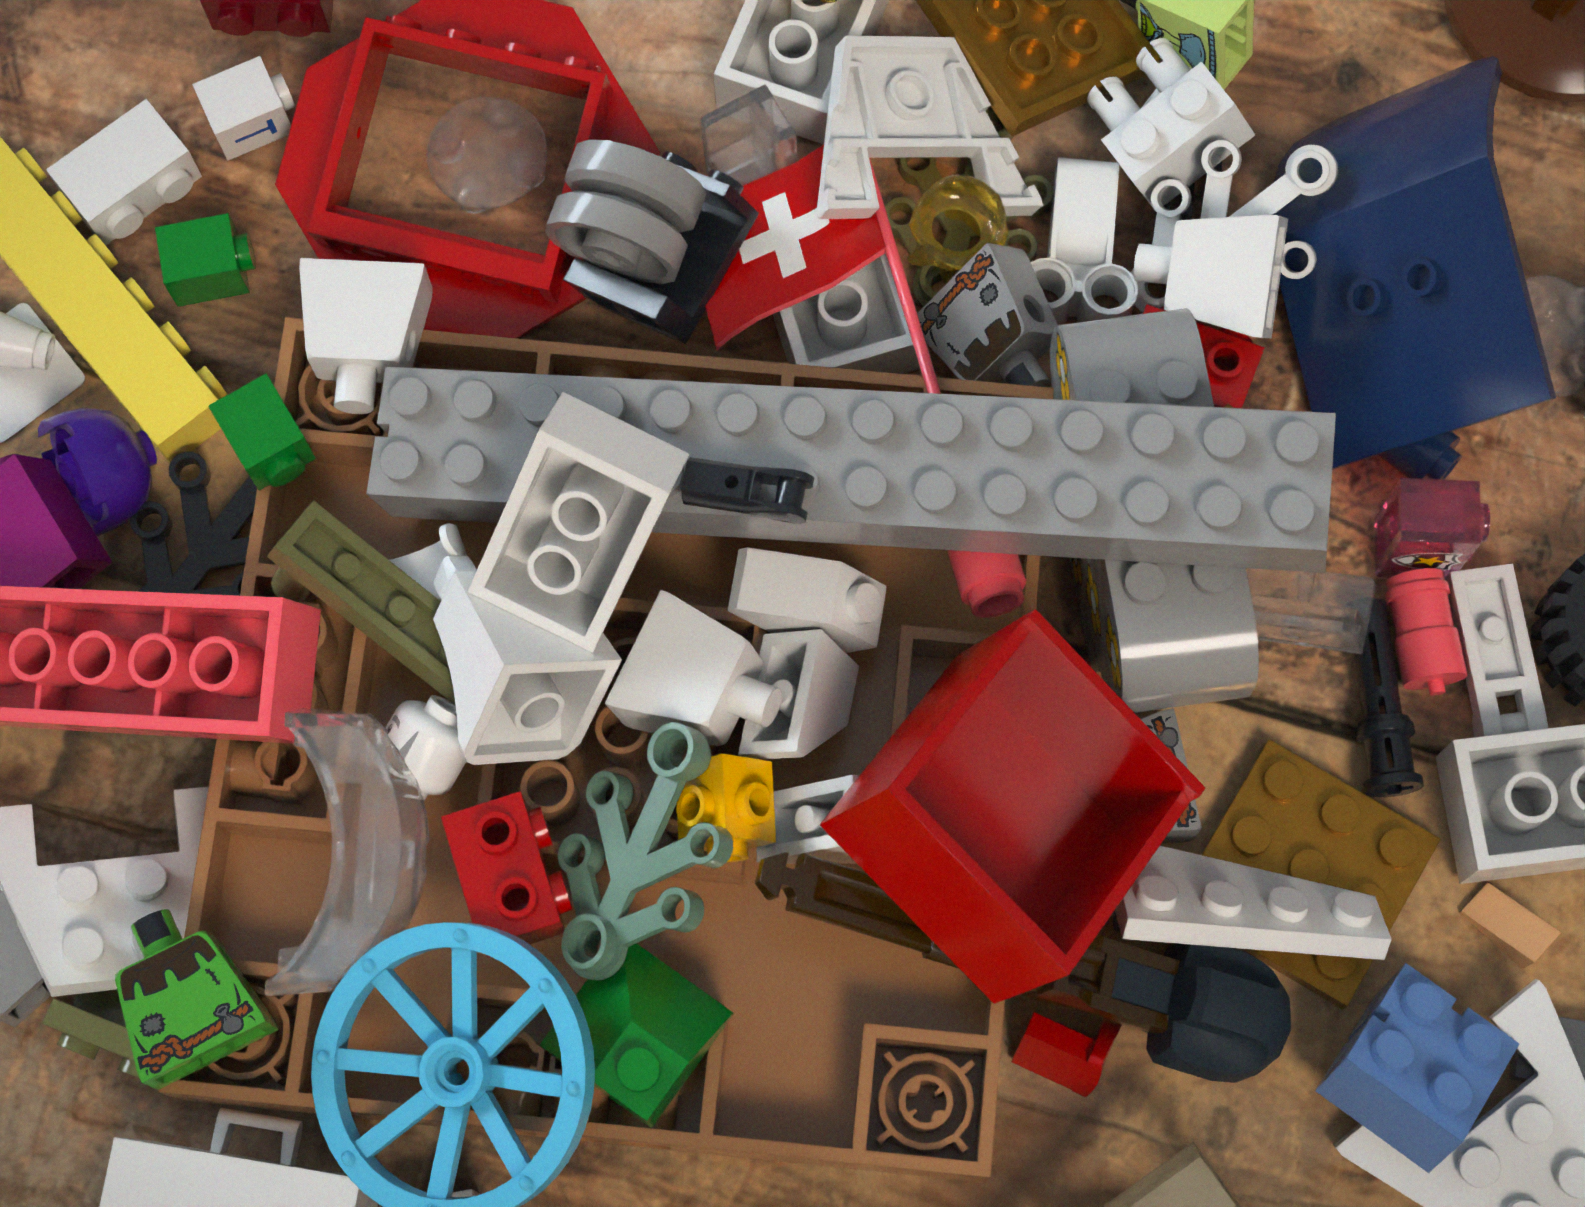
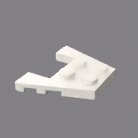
(909, 102)
(83, 912)
(1521, 1149)

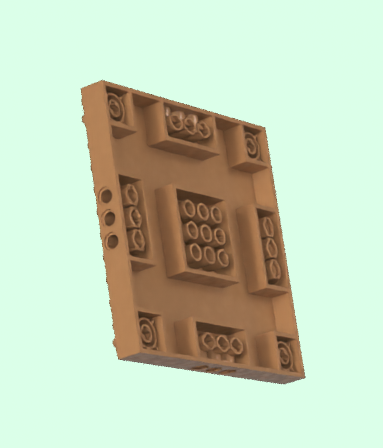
(834, 1036)

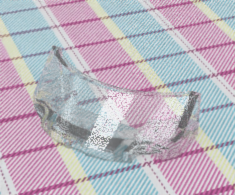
(376, 847)

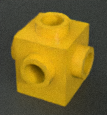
(731, 795)

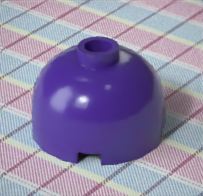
(101, 464)

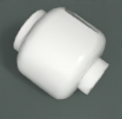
(428, 742)

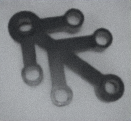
(209, 544)

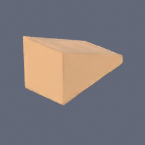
(1509, 925)

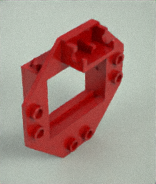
(474, 281)

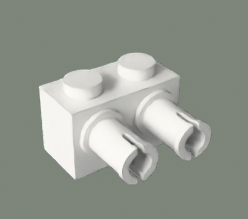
(1173, 128)

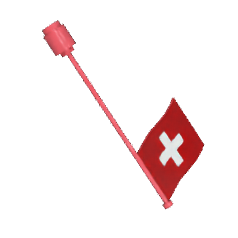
(798, 256)

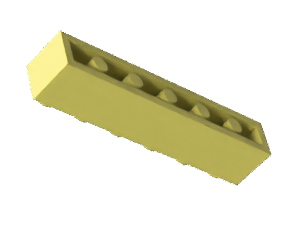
(101, 314)

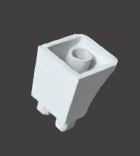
(513, 683)

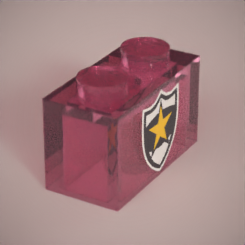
(1429, 526)

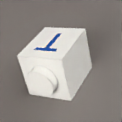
(245, 107)

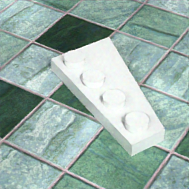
(1238, 906)

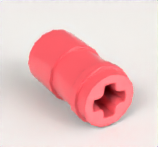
(1426, 638)

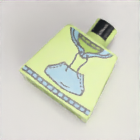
(1202, 31)

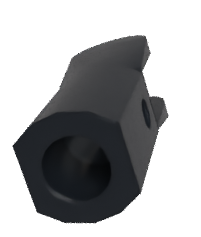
(738, 489)

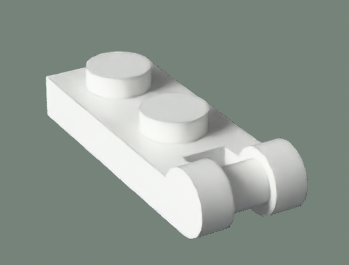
(1496, 649)

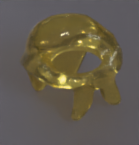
(963, 200)

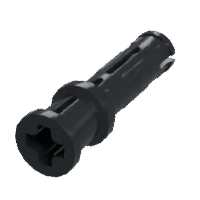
(1388, 729)

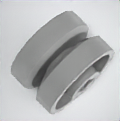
(626, 211)

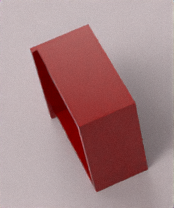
(1014, 808)

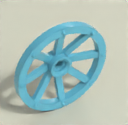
(439, 1067)

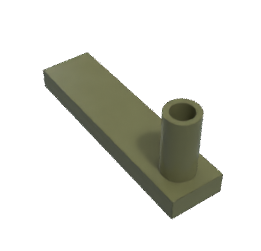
(365, 589)

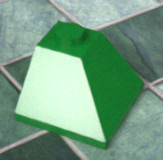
(645, 1032)

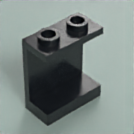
(712, 245)

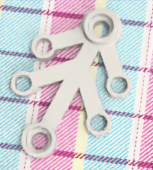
(1217, 200)

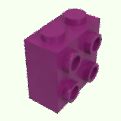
(43, 529)

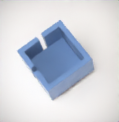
(1419, 1071)

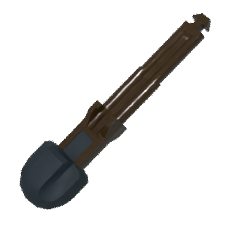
(1201, 1005)

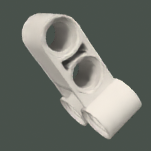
(1082, 243)

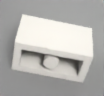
(125, 173)

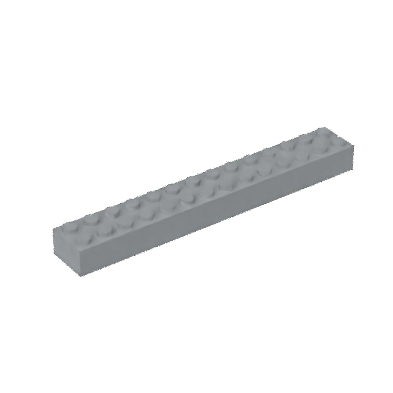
(900, 465)

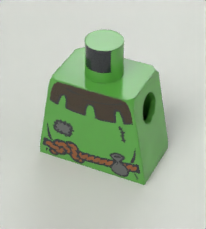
(185, 1002)

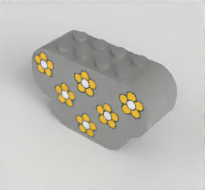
(1155, 628)

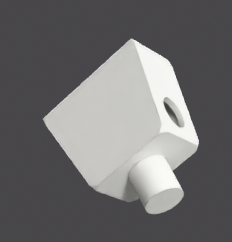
(1220, 270)
(360, 322)
(691, 674)

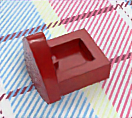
(1065, 1053)

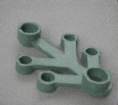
(633, 858)

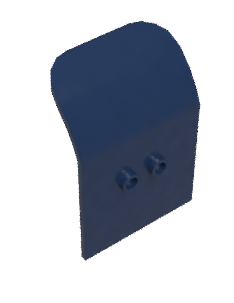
(1417, 273)

